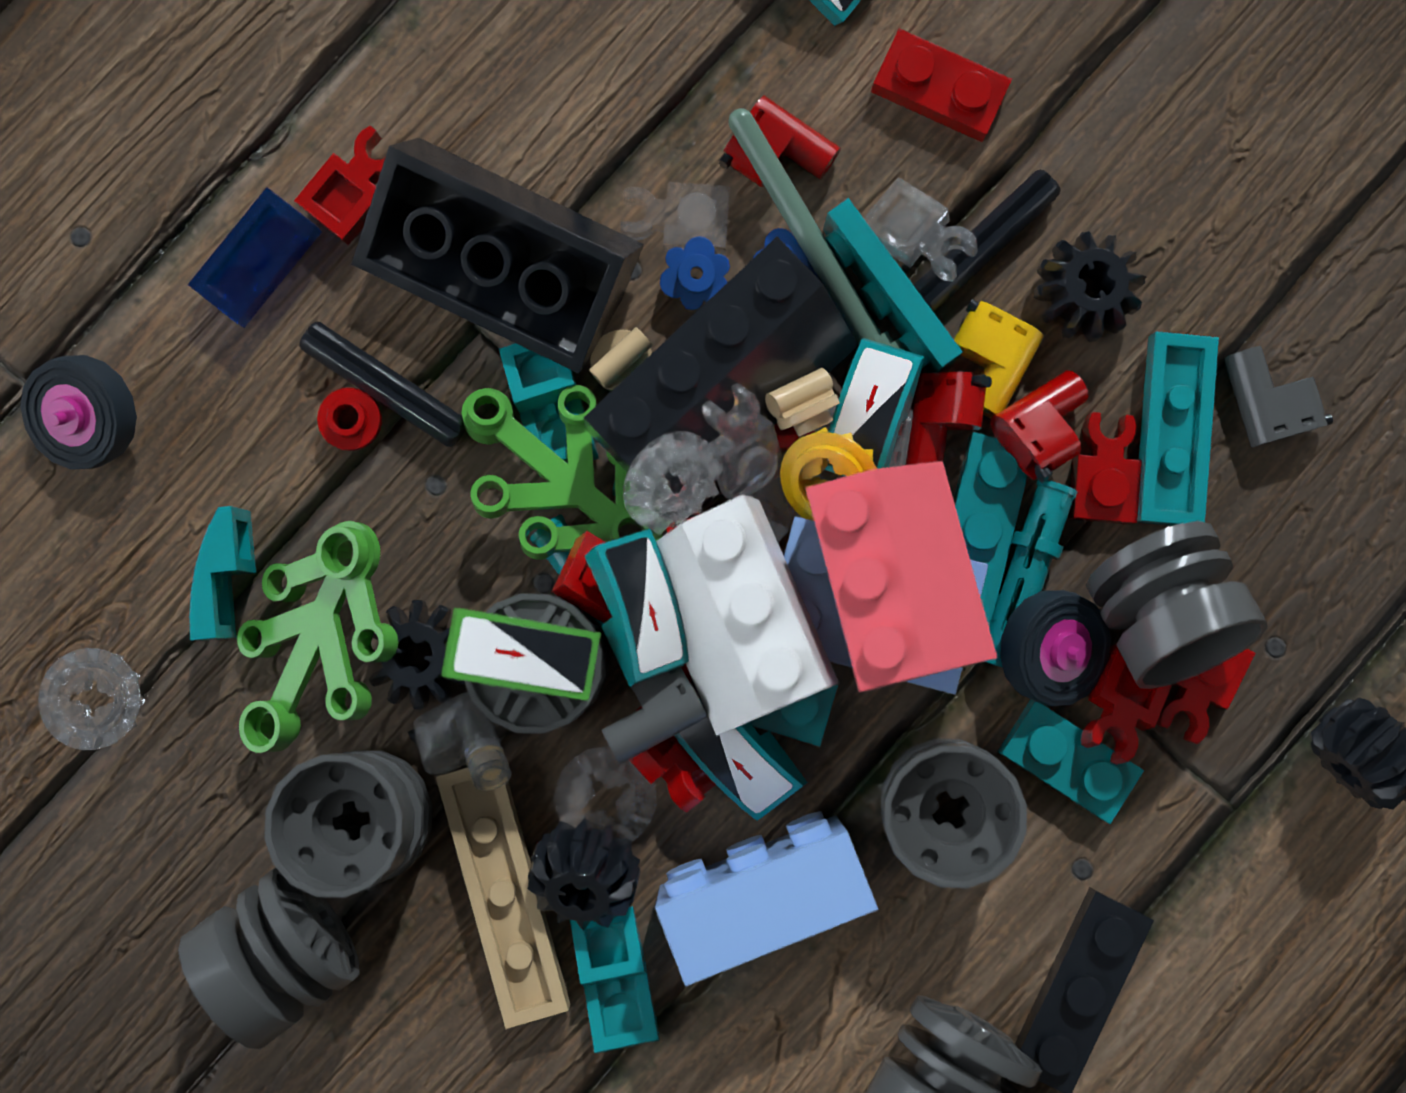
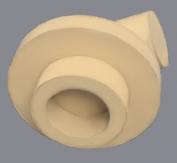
(618, 356)
(803, 402)

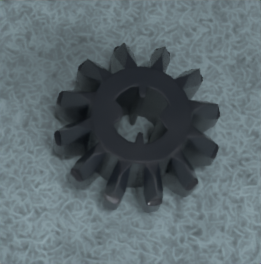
(1111, 285)
(417, 678)
(1364, 751)
(584, 874)

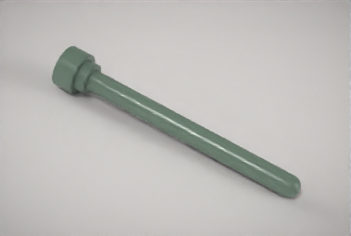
(805, 229)

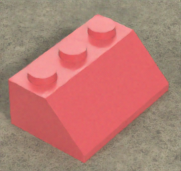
(900, 574)

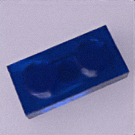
(255, 257)

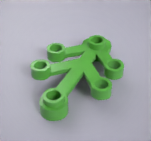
(566, 484)
(275, 723)

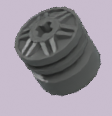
(1175, 605)
(533, 711)
(313, 827)
(976, 843)
(267, 960)
(957, 1057)

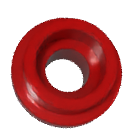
(365, 429)

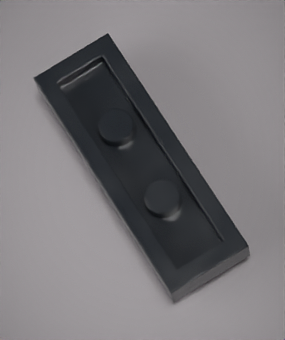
(1082, 988)

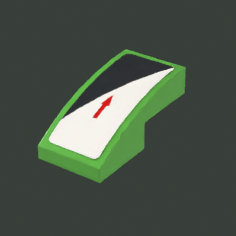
(521, 654)

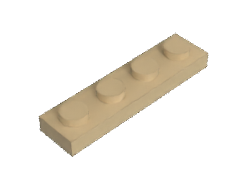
(505, 911)

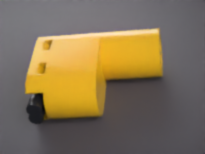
(1000, 346)

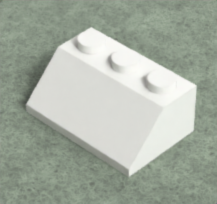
(742, 615)

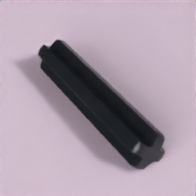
(992, 236)
(383, 383)

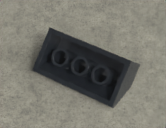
(494, 252)
(755, 332)

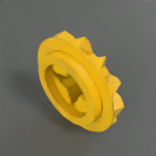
(810, 457)

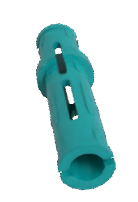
(1033, 554)

